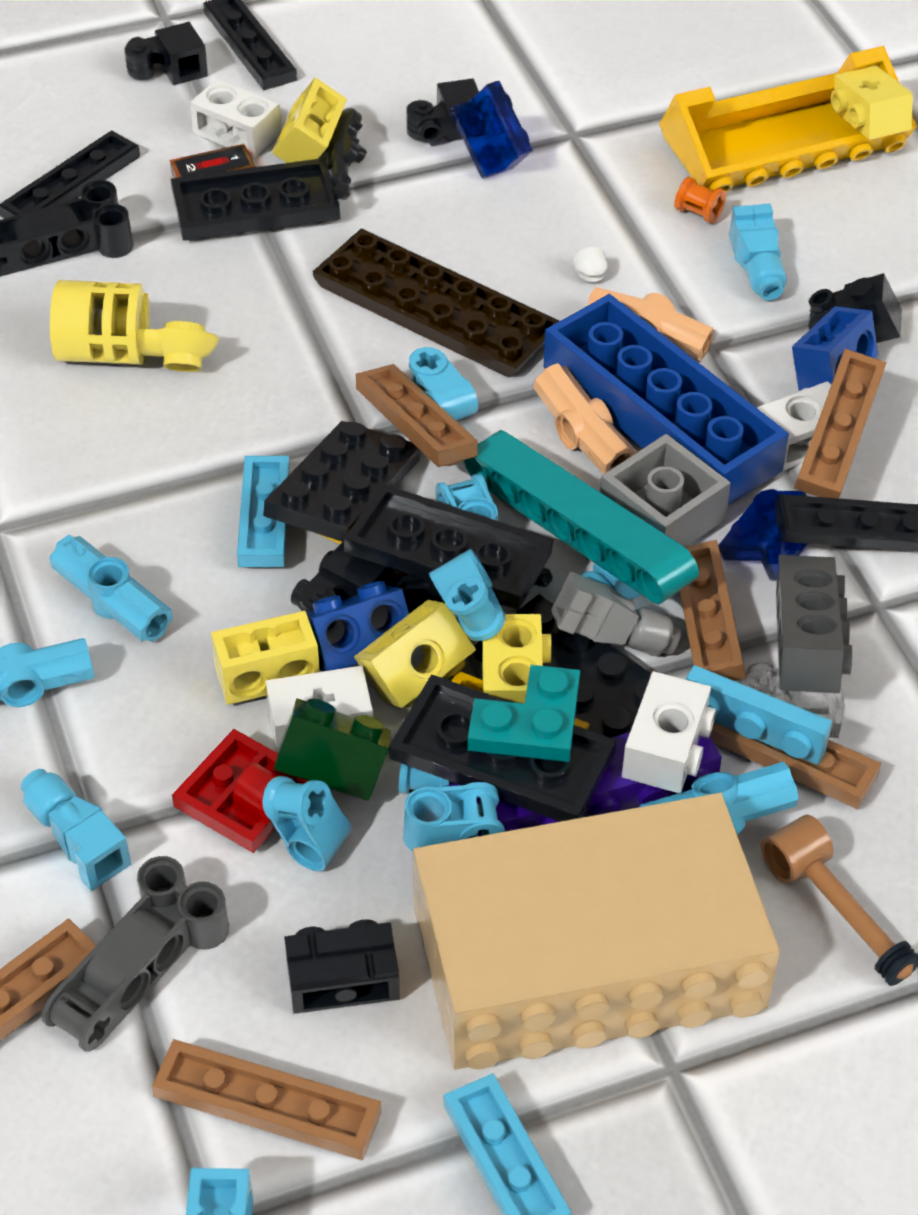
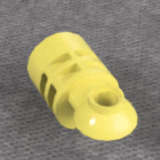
(113, 326)

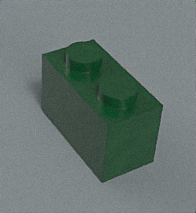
(333, 748)

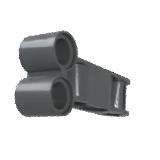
(138, 952)

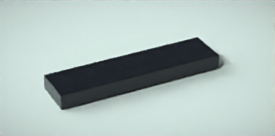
(250, 43)
(66, 180)
(847, 522)

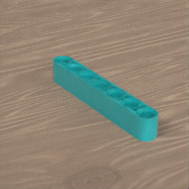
(583, 518)

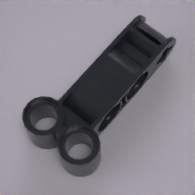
(67, 230)

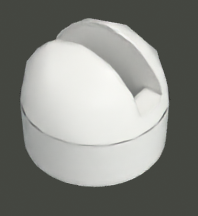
(590, 264)

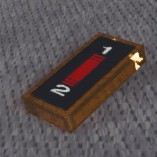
(213, 161)

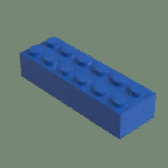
(663, 391)

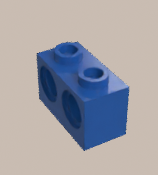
(821, 348)
(357, 623)

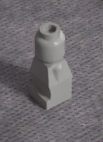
(610, 618)

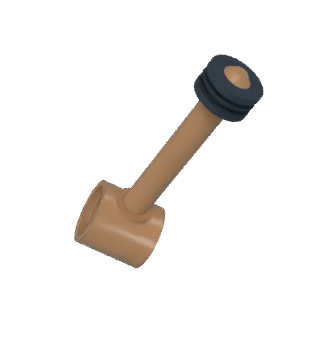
(801, 852)

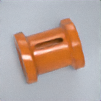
(700, 200)

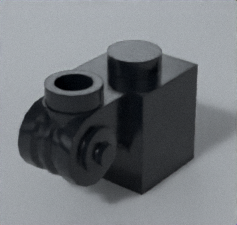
(173, 49)
(433, 122)
(864, 294)
(341, 576)

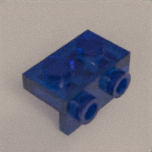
(491, 131)
(757, 534)

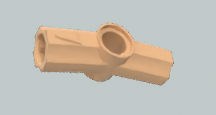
(660, 313)
(582, 420)

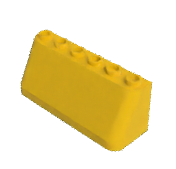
(770, 130)

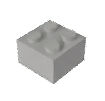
(669, 490)

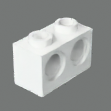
(235, 117)

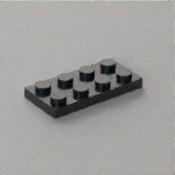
(254, 199)
(340, 479)
(424, 534)
(609, 680)
(437, 743)

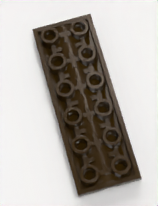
(435, 302)

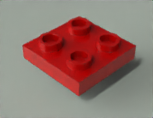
(230, 789)

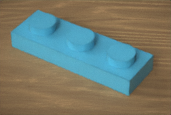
(261, 538)
(765, 717)
(503, 1150)

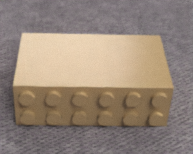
(592, 930)

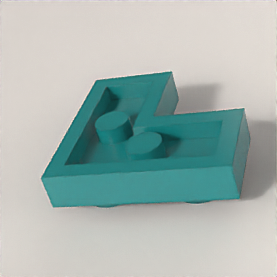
(533, 729)

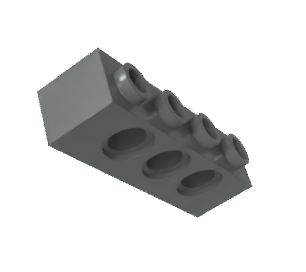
(811, 624)

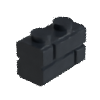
(342, 966)

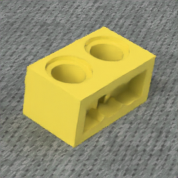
(310, 123)
(262, 652)
(510, 654)

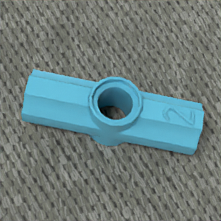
(111, 588)
(29, 672)
(746, 794)

